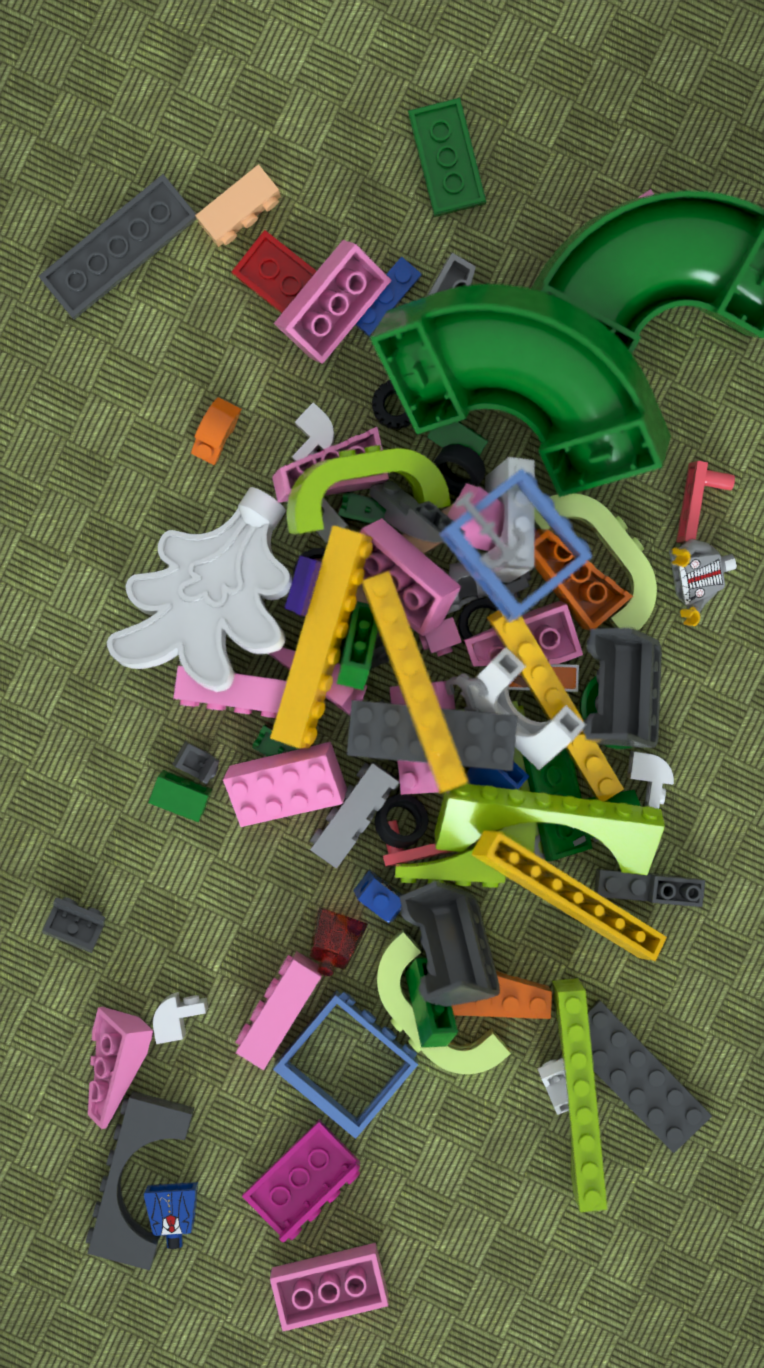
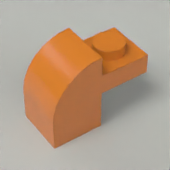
(214, 430)

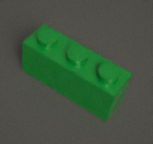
(358, 648)
(434, 1022)

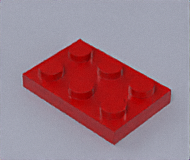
(273, 271)

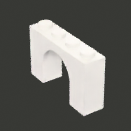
(517, 513)
(534, 739)

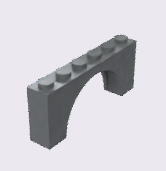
(115, 1230)

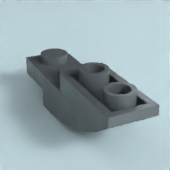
(406, 514)
(650, 887)

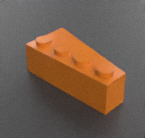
(586, 591)
(516, 1000)

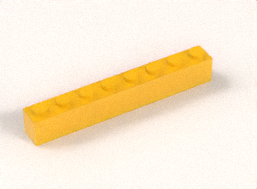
(321, 637)
(414, 682)
(552, 699)
(568, 895)

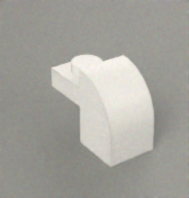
(317, 428)
(655, 771)
(168, 1018)
(553, 1077)

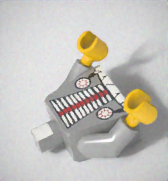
(698, 576)

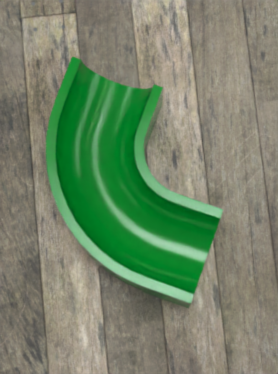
(662, 256)
(533, 360)

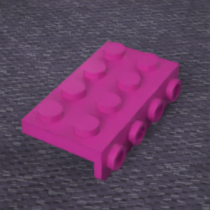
(303, 1181)

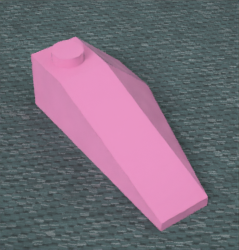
(120, 1050)

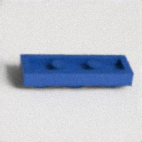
(403, 278)

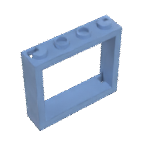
(485, 576)
(323, 1100)

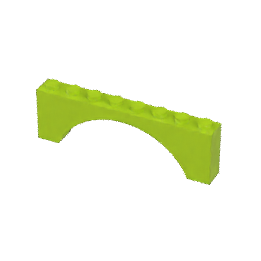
(625, 829)
(586, 1151)

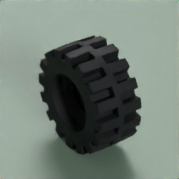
(381, 413)

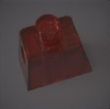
(334, 940)

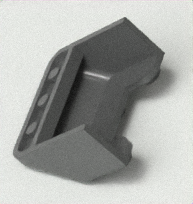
(627, 688)
(454, 945)

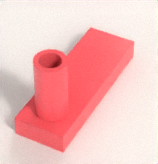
(696, 479)
(398, 855)

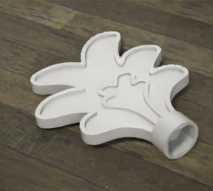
(209, 591)

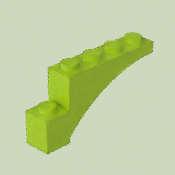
(464, 867)

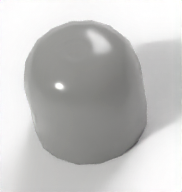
(468, 584)

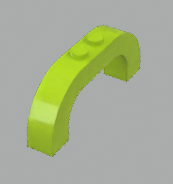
(307, 492)

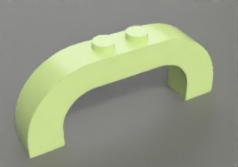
(621, 546)
(460, 1059)

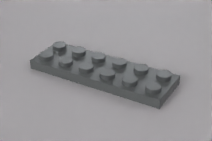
(118, 246)
(389, 733)
(642, 1080)

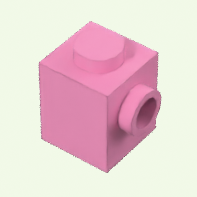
(441, 638)

